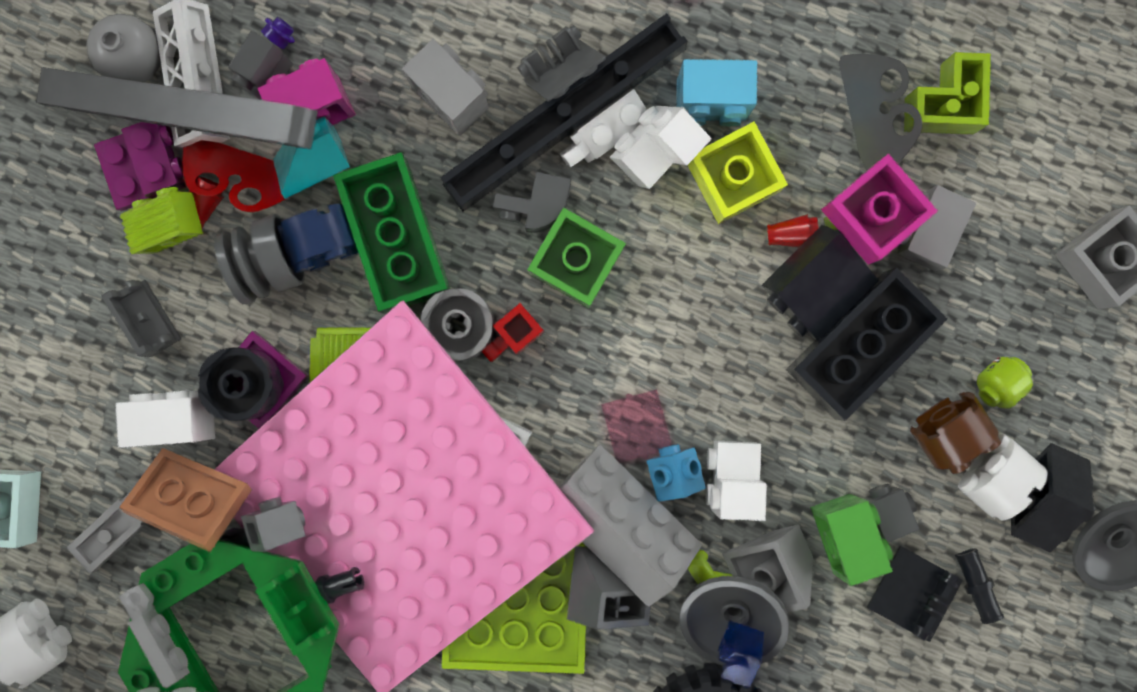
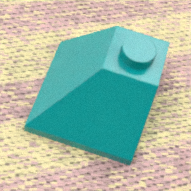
(303, 167)

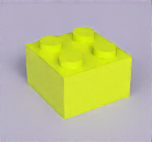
(736, 172)

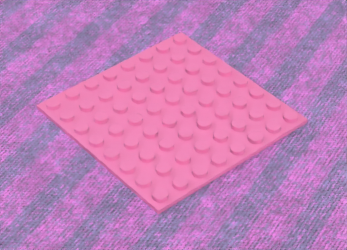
(413, 488)

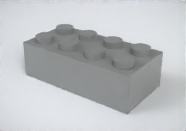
(630, 527)

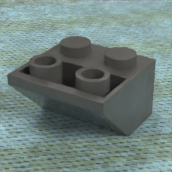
(600, 597)

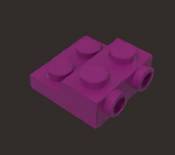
(139, 163)

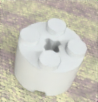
(1003, 479)
(30, 643)

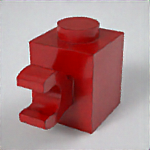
(516, 331)

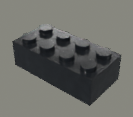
(867, 345)

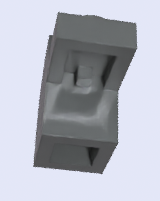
(547, 200)

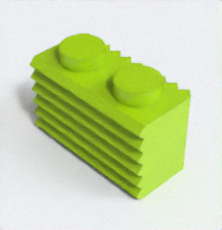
(161, 221)

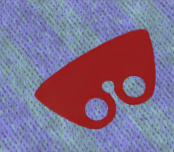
(225, 161)

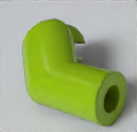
(701, 569)

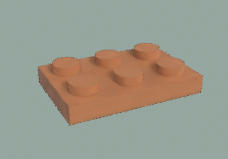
(186, 499)

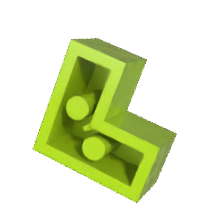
(960, 101)

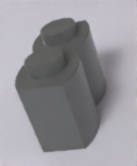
(257, 62)

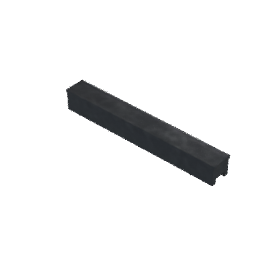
(560, 116)

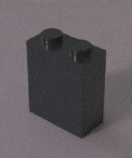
(819, 283)

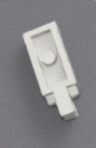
(604, 129)

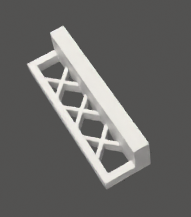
(197, 57)

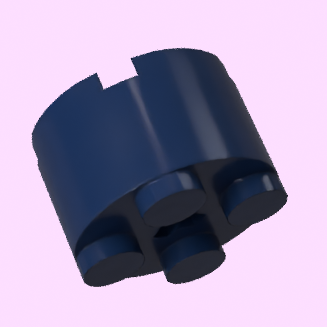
(316, 238)

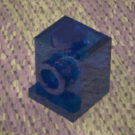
(741, 653)

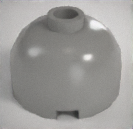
(123, 48)

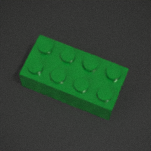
(391, 232)

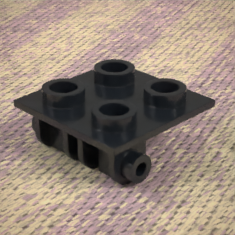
(915, 594)

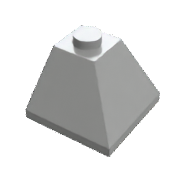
(779, 563)

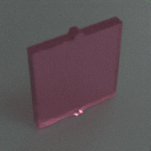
(636, 426)

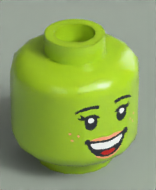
(1004, 382)

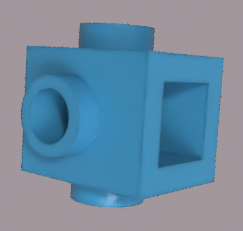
(675, 473)

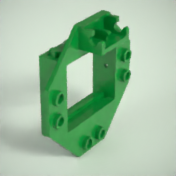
(283, 589)

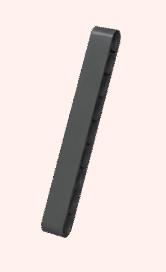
(178, 107)

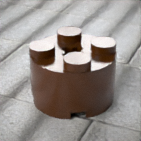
(956, 433)

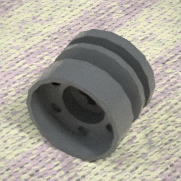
(255, 260)

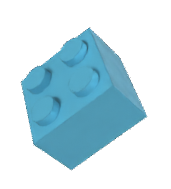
(717, 90)

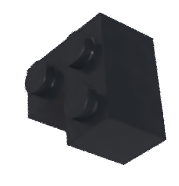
(1060, 504)

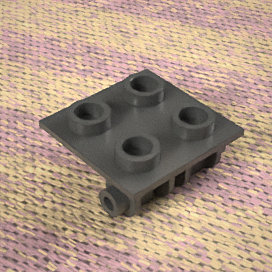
(566, 67)

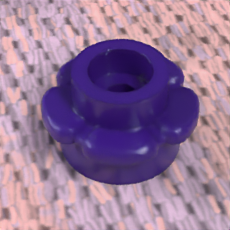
(278, 32)

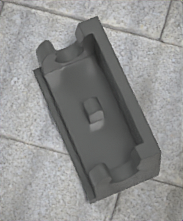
(141, 318)

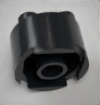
(219, 384)

